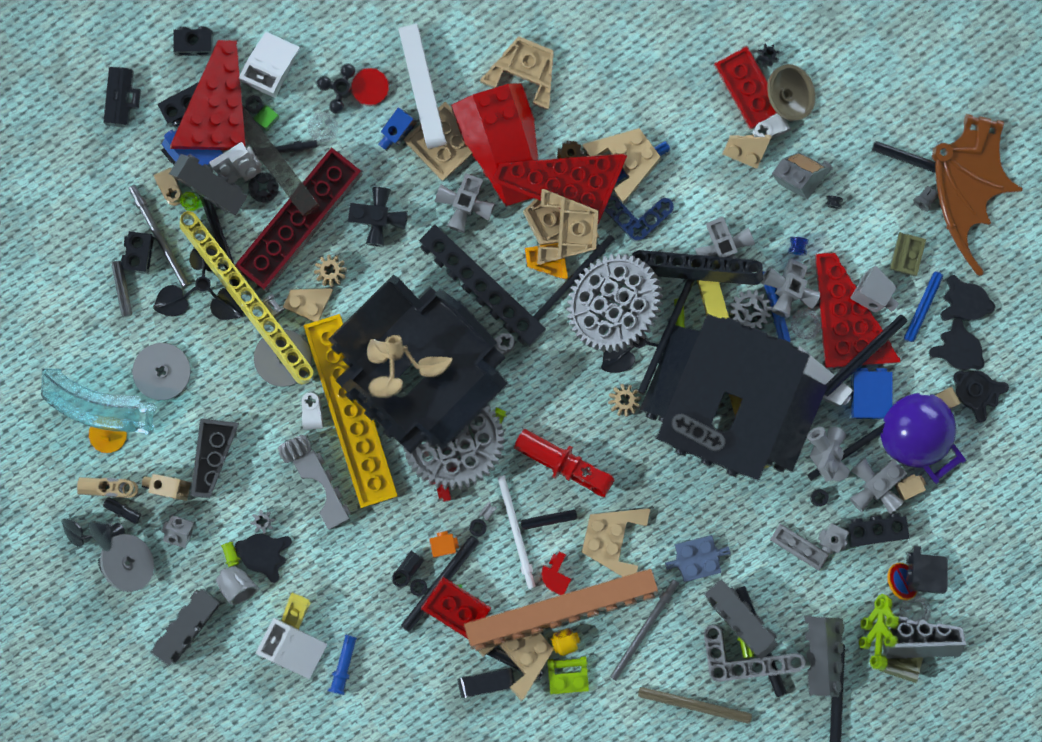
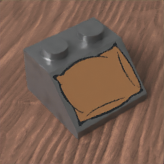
(800, 174)

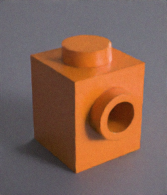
(443, 544)

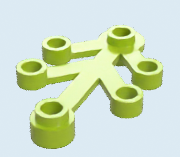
(882, 608)

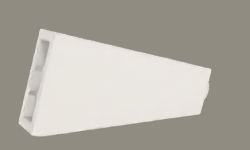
(823, 375)

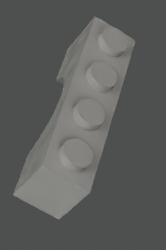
(311, 467)

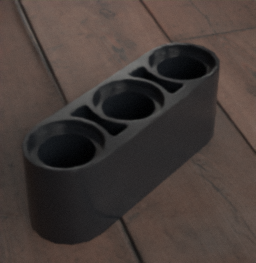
(486, 682)

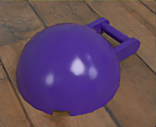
(921, 433)

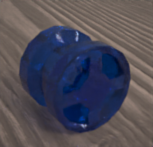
(798, 246)

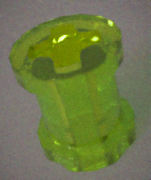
(183, 200)

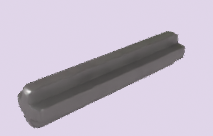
(121, 288)

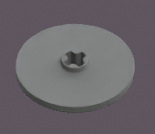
(269, 365)
(167, 385)
(131, 576)

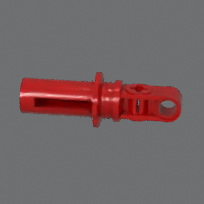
(564, 463)

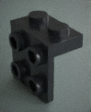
(926, 572)

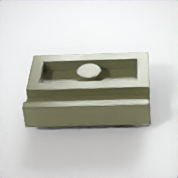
(907, 254)
(904, 668)

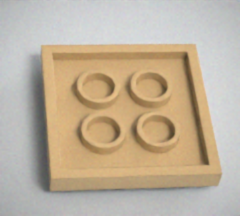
(446, 158)

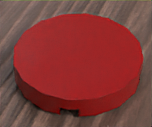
(370, 87)

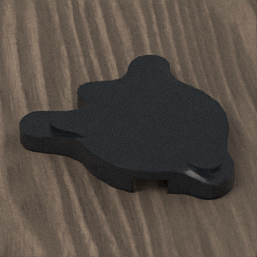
(966, 301)
(960, 348)
(977, 391)
(263, 555)

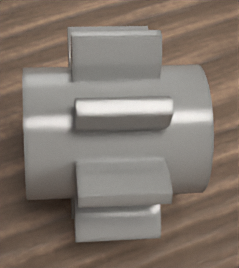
(258, 518)

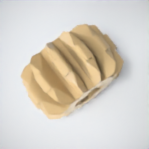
(332, 276)
(623, 392)

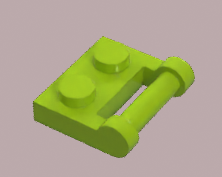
(568, 681)

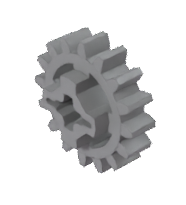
(762, 313)

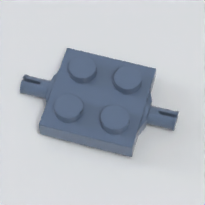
(697, 558)

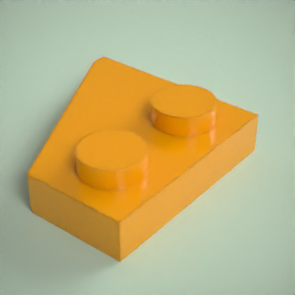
(555, 268)

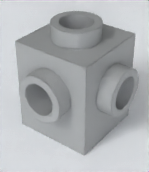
(177, 531)
(839, 535)

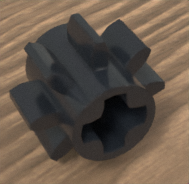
(765, 60)

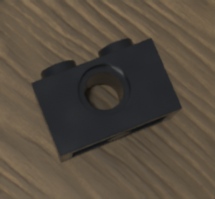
(203, 47)

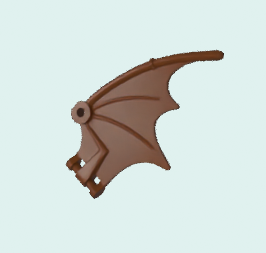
(968, 178)

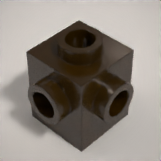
(570, 147)

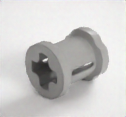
(277, 309)

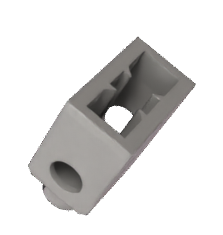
(875, 291)

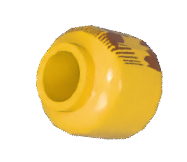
(565, 641)

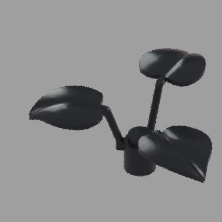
(173, 302)
(623, 360)
(98, 531)

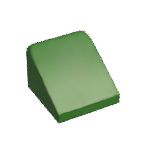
(266, 117)

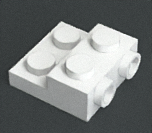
(237, 163)

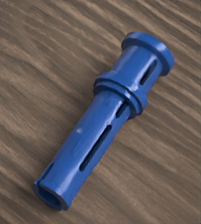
(340, 675)

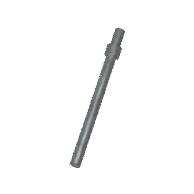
(141, 203)
(665, 597)

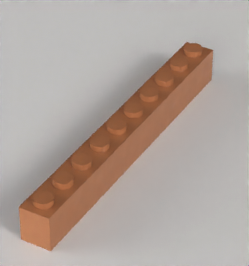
(561, 609)

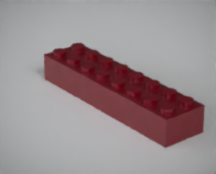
(290, 229)

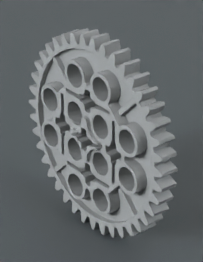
(620, 333)
(484, 454)

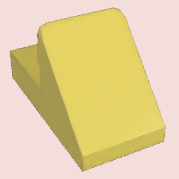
(295, 610)

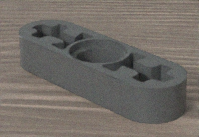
(682, 430)

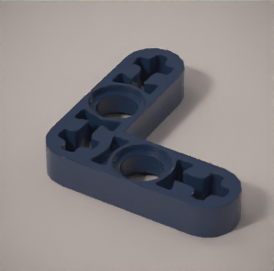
(634, 222)

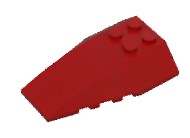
(498, 130)

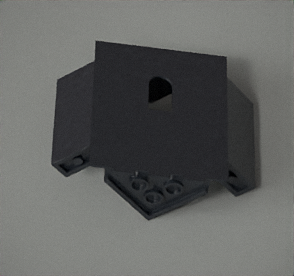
(429, 328)
(749, 364)

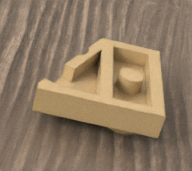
(747, 148)
(308, 302)

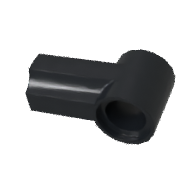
(408, 568)

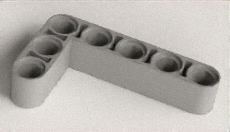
(747, 664)

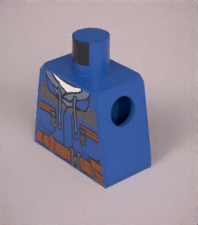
(403, 123)

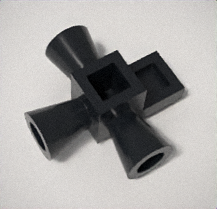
(377, 216)

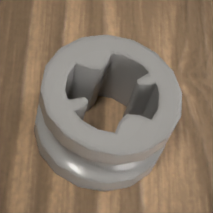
(487, 511)

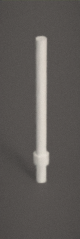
(526, 568)

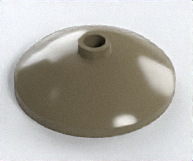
(791, 92)

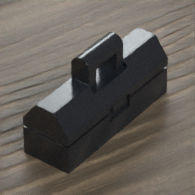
(117, 97)

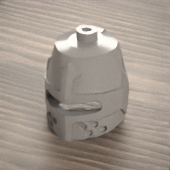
(236, 585)

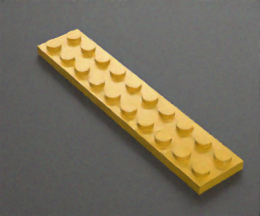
(355, 430)

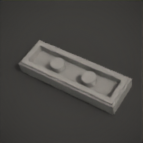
(799, 547)

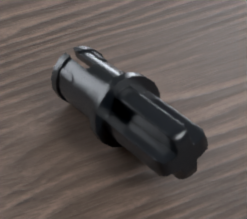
(122, 510)

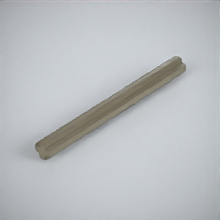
(695, 705)

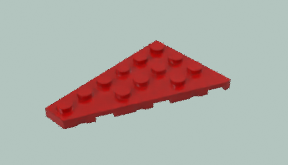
(215, 109)
(580, 179)
(845, 323)

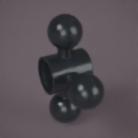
(324, 83)

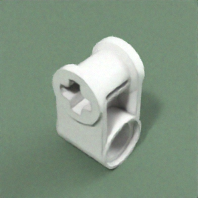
(772, 126)
(311, 416)

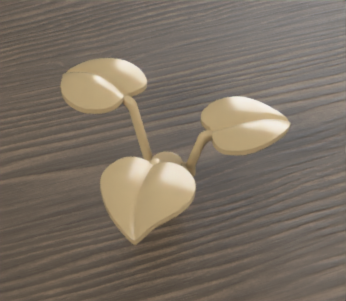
(393, 349)

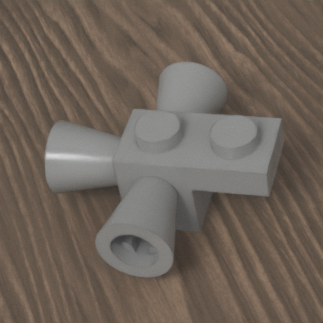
(464, 202)
(723, 242)
(790, 287)
(828, 453)
(878, 485)

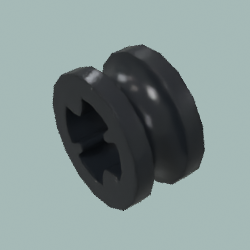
(249, 100)
(833, 202)
(823, 502)
(471, 526)
(413, 584)

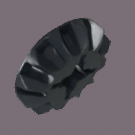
(263, 196)

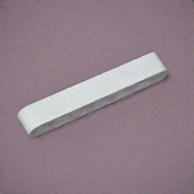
(422, 86)

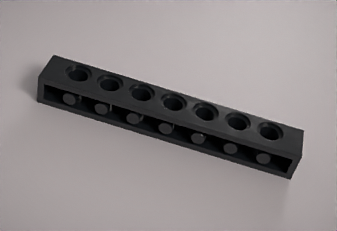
(437, 236)

